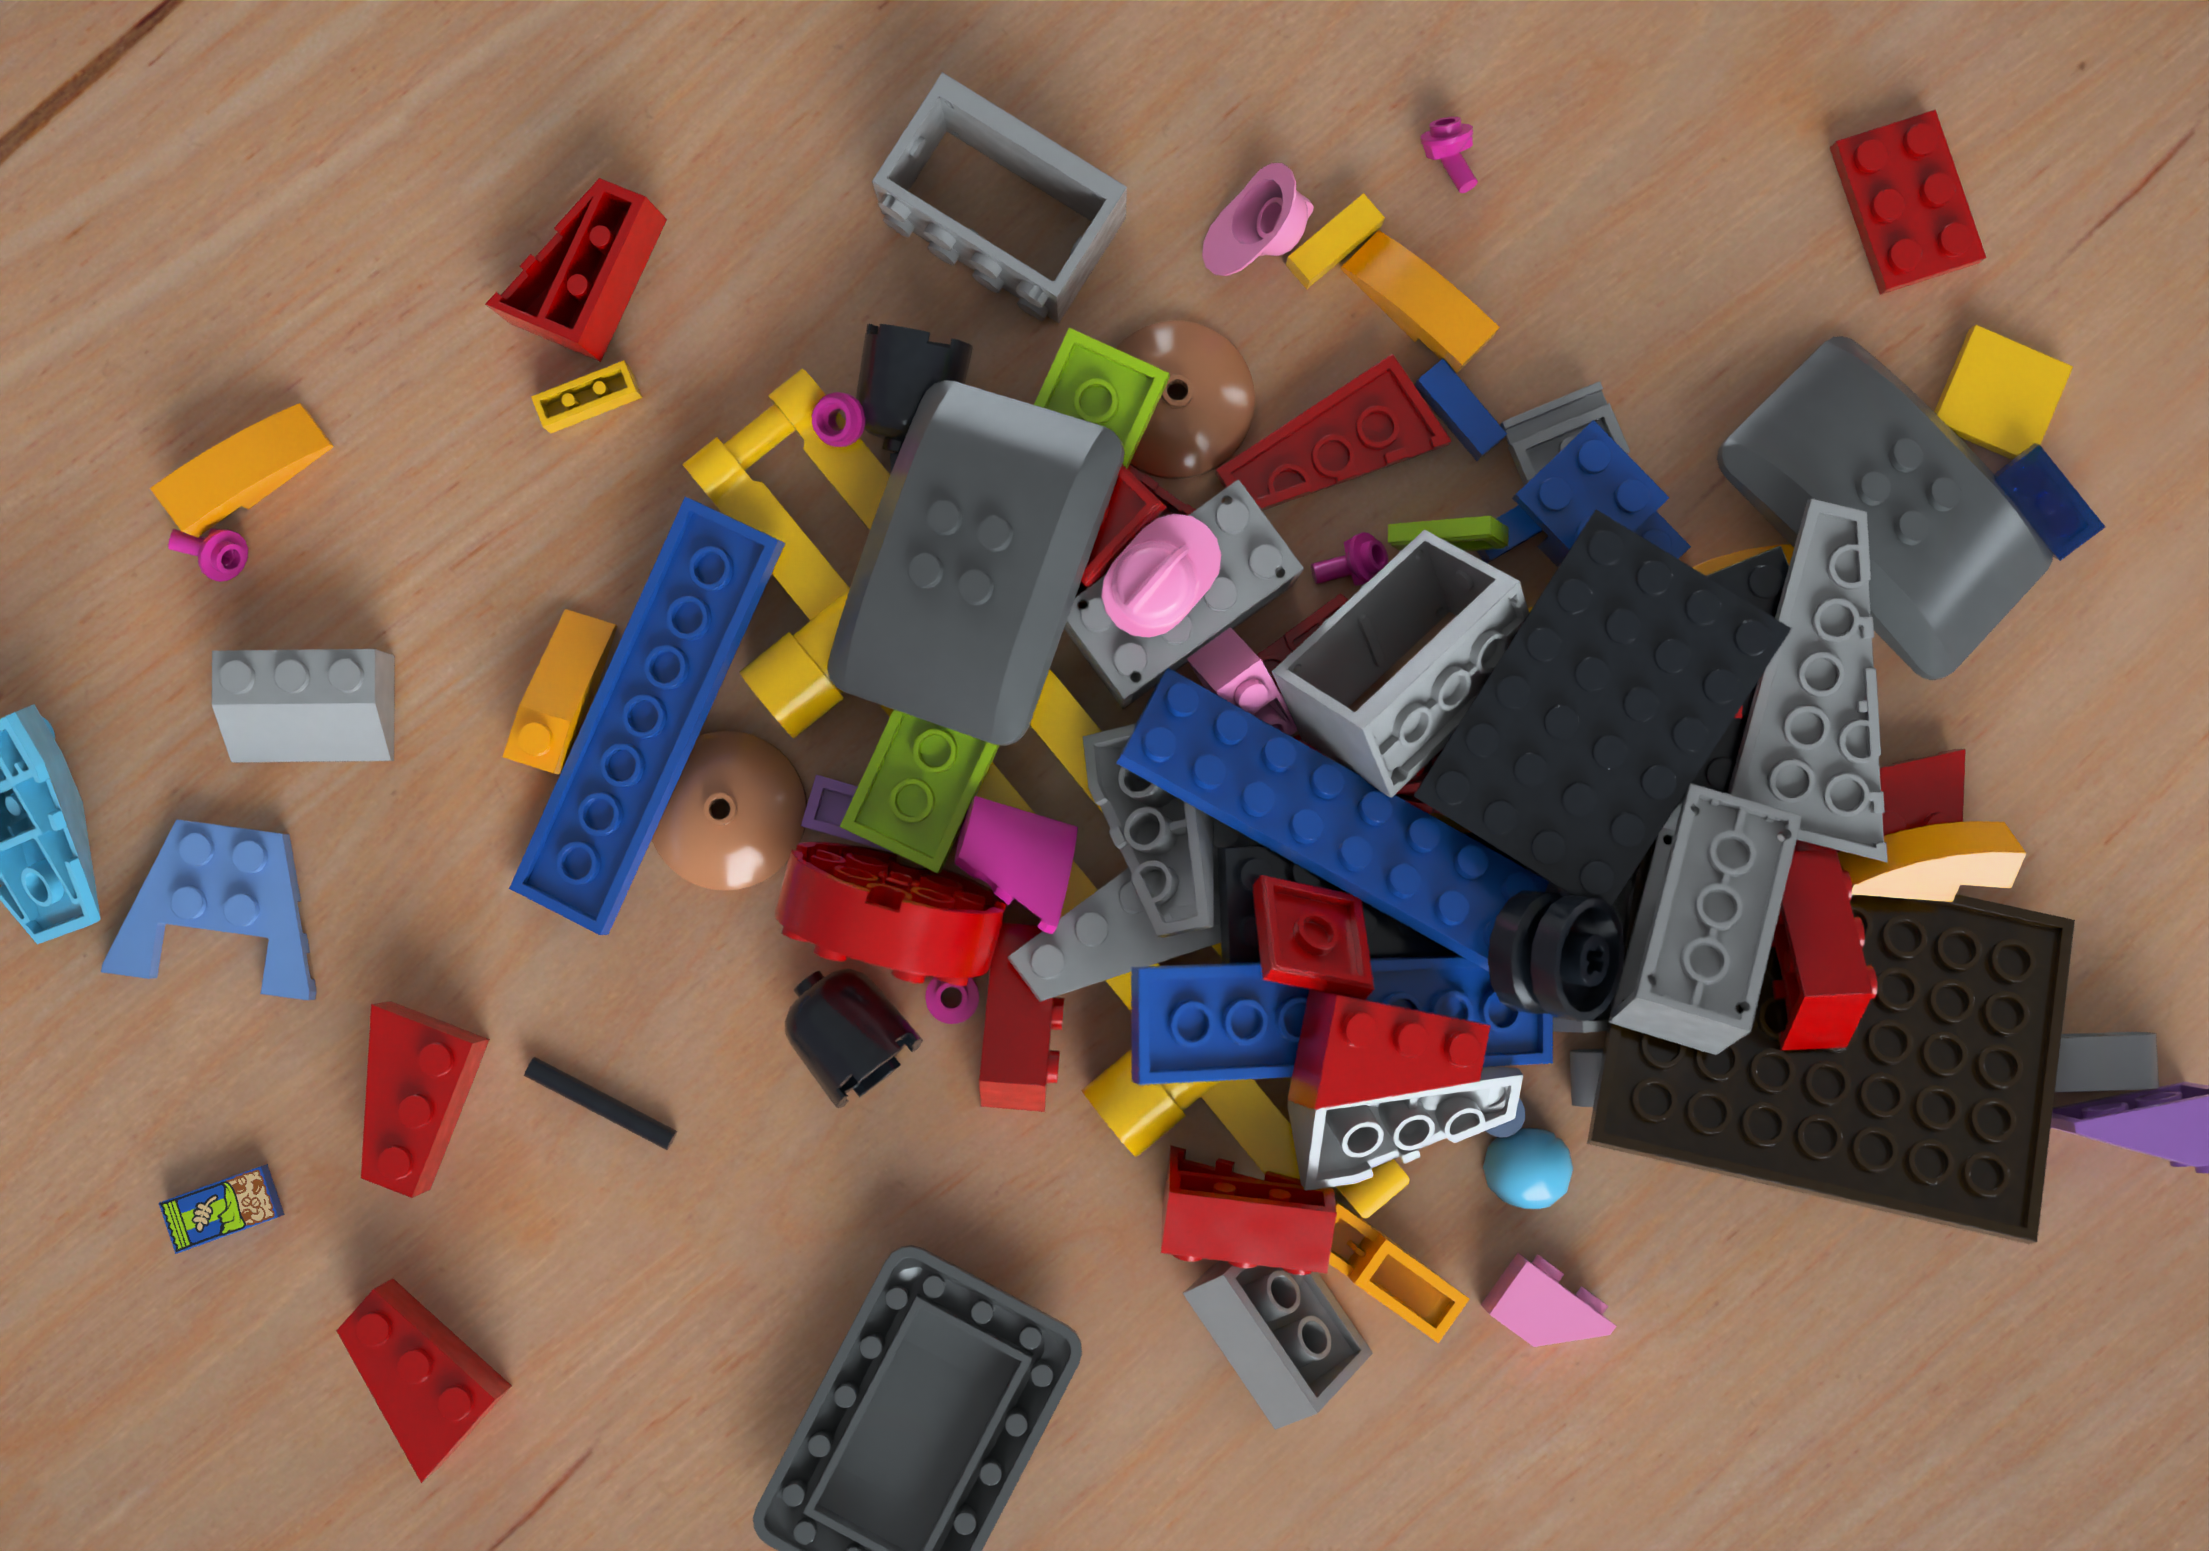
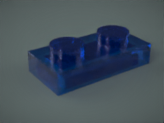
(2048, 501)

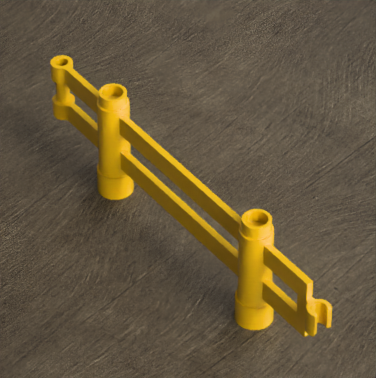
(797, 691)

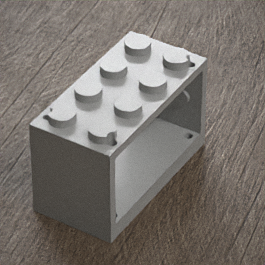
(1025, 153)
(1252, 574)
(1429, 695)
(1706, 921)

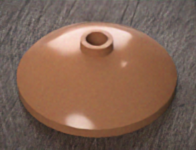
(1214, 417)
(763, 817)

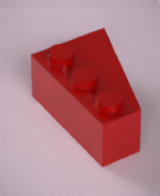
(419, 1375)

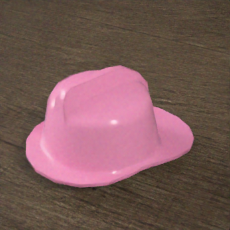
(1260, 221)
(1161, 575)

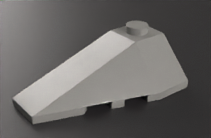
(1159, 837)
(1349, 1140)

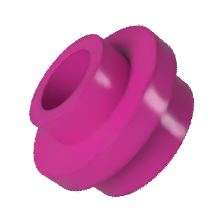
(825, 419)
(950, 1015)

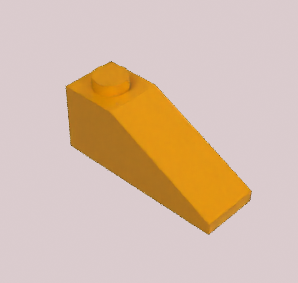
(560, 692)

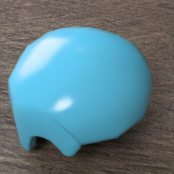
(1528, 1168)

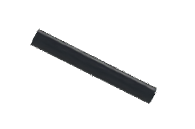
(600, 1103)

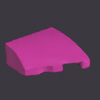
(1018, 856)

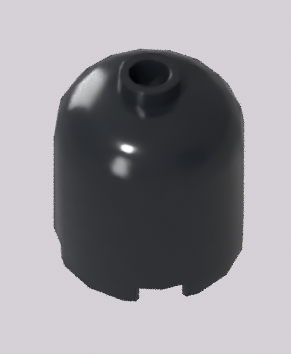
(898, 371)
(847, 1032)

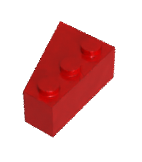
(585, 272)
(1820, 955)
(1017, 1032)
(1379, 1050)
(413, 1095)
(1245, 1218)

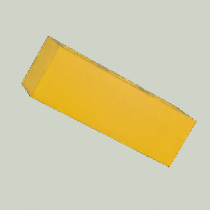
(1335, 241)
(586, 397)

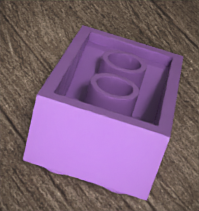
(2154, 1122)

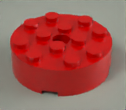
(888, 913)

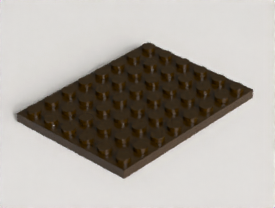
(1923, 1113)

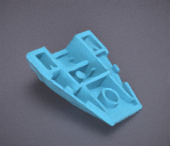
(43, 832)

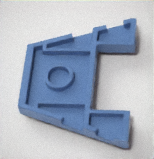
(222, 883)

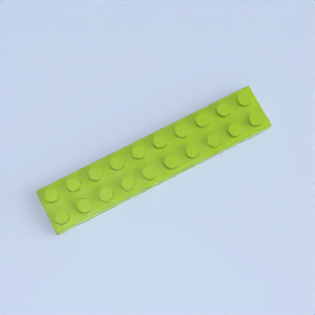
(927, 773)

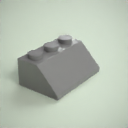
(305, 704)
(1279, 1336)

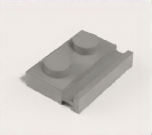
(1545, 430)

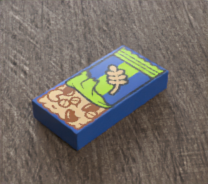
(221, 1208)

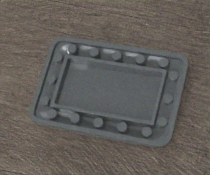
(1941, 531)
(974, 561)
(920, 1416)

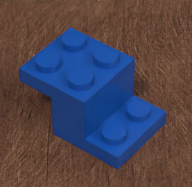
(1592, 476)

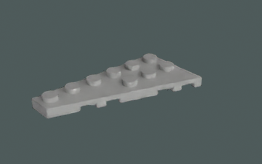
(1815, 708)
(1112, 935)

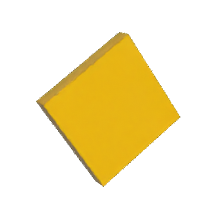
(2001, 393)

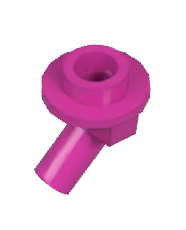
(1446, 142)
(213, 552)
(1362, 561)

